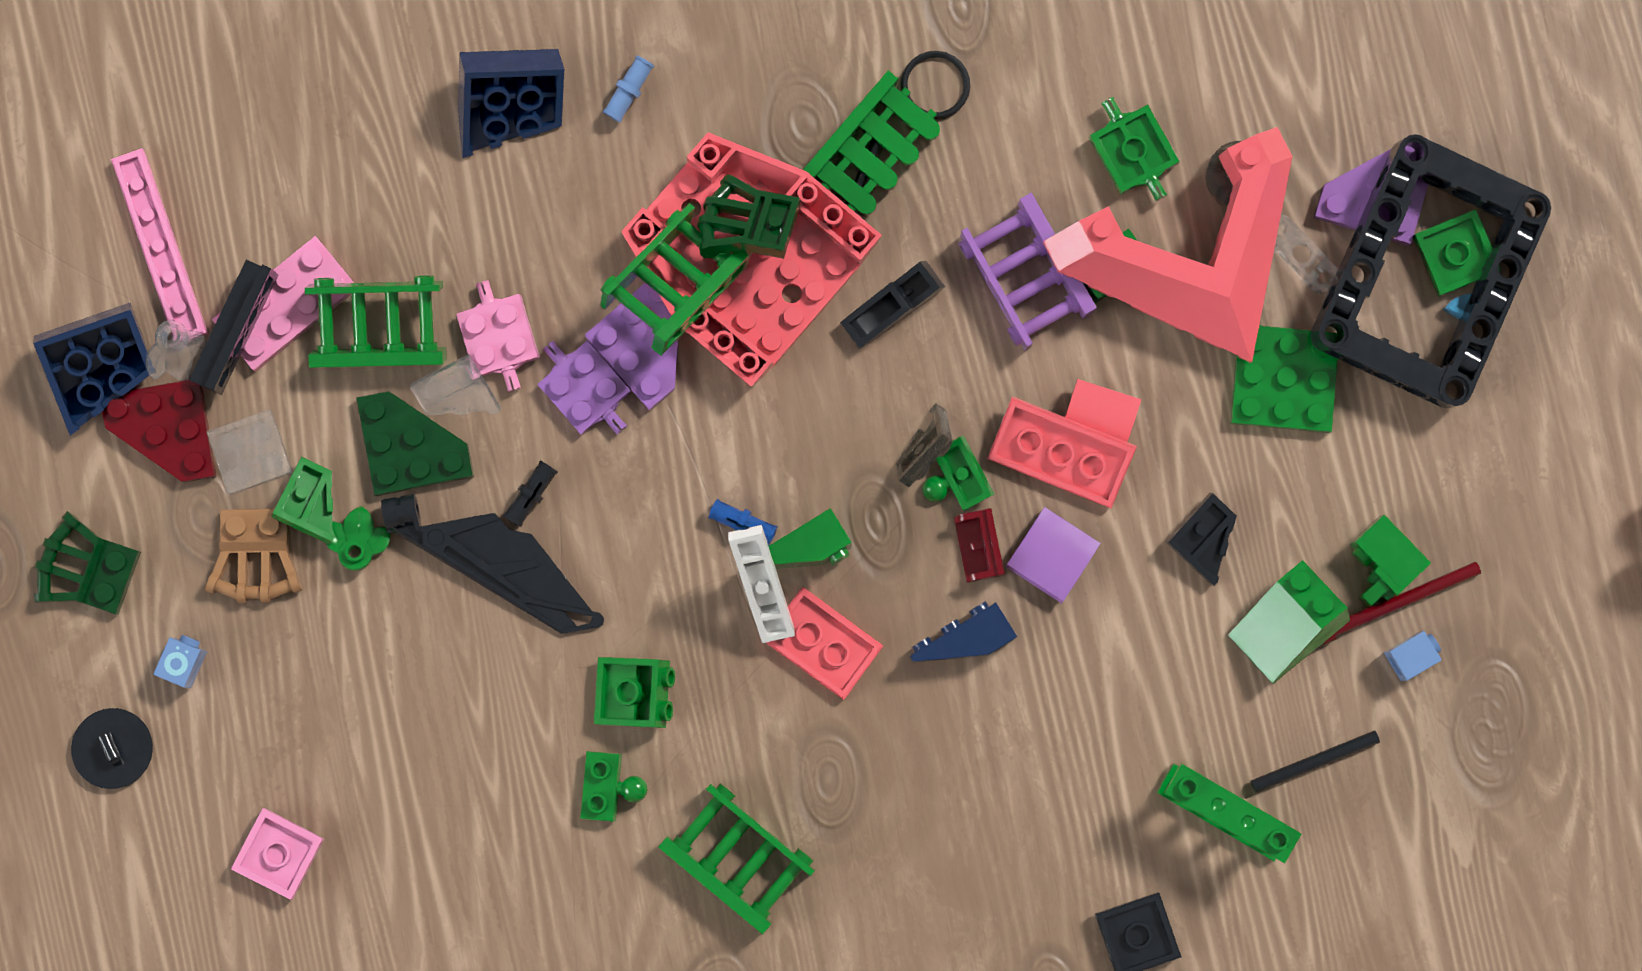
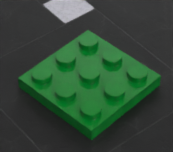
(1286, 383)

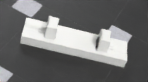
(761, 583)

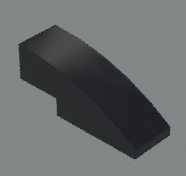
(892, 304)

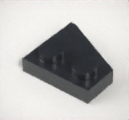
(1204, 537)

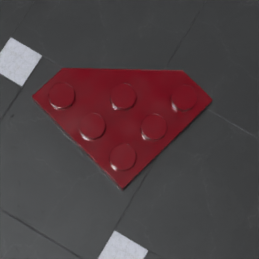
(167, 427)

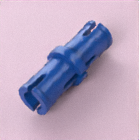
(740, 519)

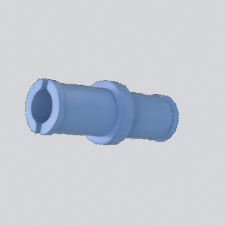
(628, 88)

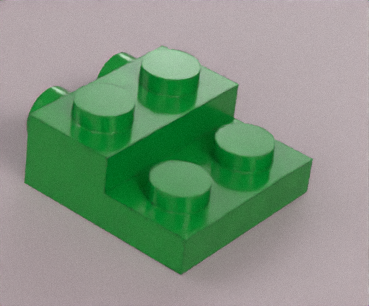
(633, 692)

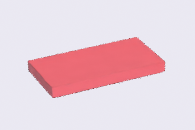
(1062, 452)

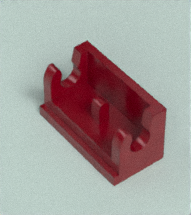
(979, 545)

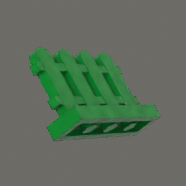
(877, 129)

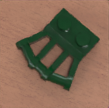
(768, 225)
(105, 576)

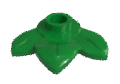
(359, 534)

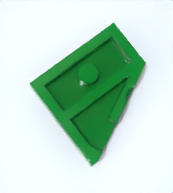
(308, 501)

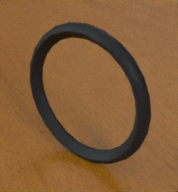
(940, 54)

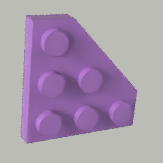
(1346, 197)
(627, 348)

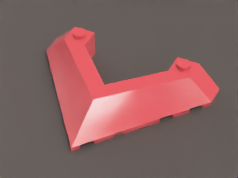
(1210, 301)

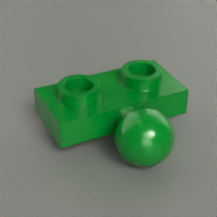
(961, 475)
(604, 785)

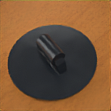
(112, 748)

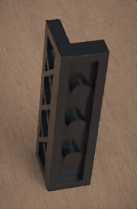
(234, 326)

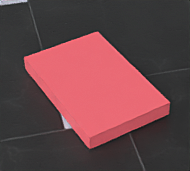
(826, 644)

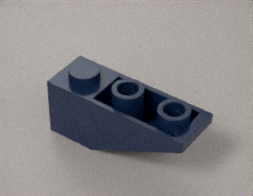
(976, 637)

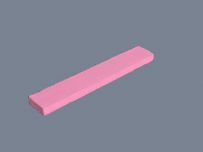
(158, 240)

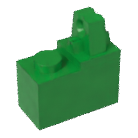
(1391, 556)

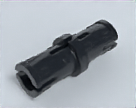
(530, 493)

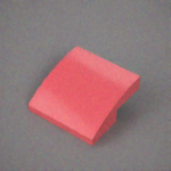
(1103, 409)

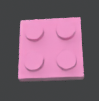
(277, 853)

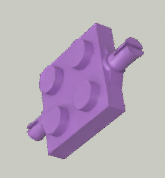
(584, 387)

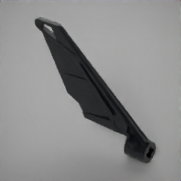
(497, 559)

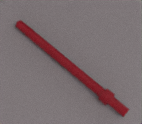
(1408, 597)

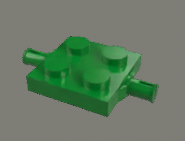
(1134, 149)

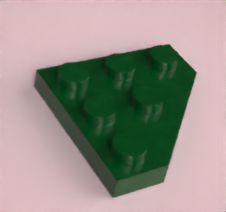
(408, 447)

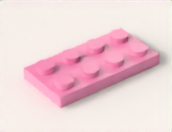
(288, 308)

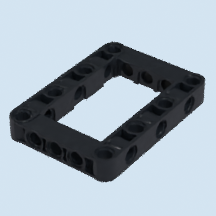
(1490, 295)

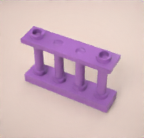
(1028, 215)

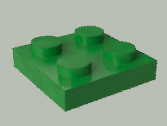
(1454, 252)

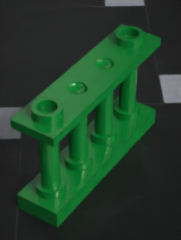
(686, 308)
(361, 353)
(1228, 813)
(705, 869)

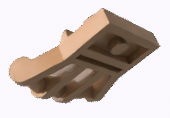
(250, 533)

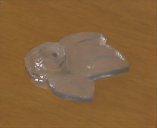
(176, 354)

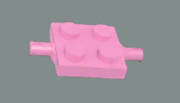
(498, 335)

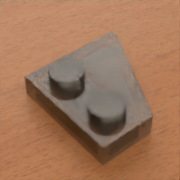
(925, 448)

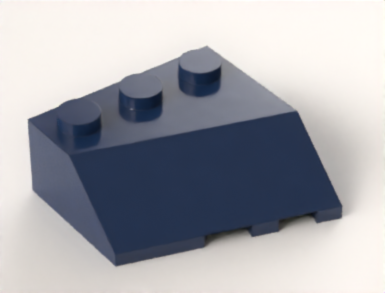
(508, 96)
(92, 362)

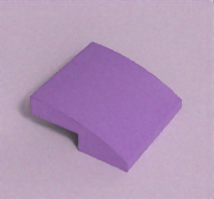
(1053, 555)

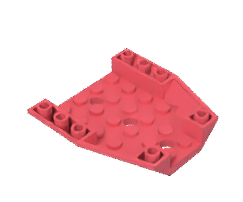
(750, 320)

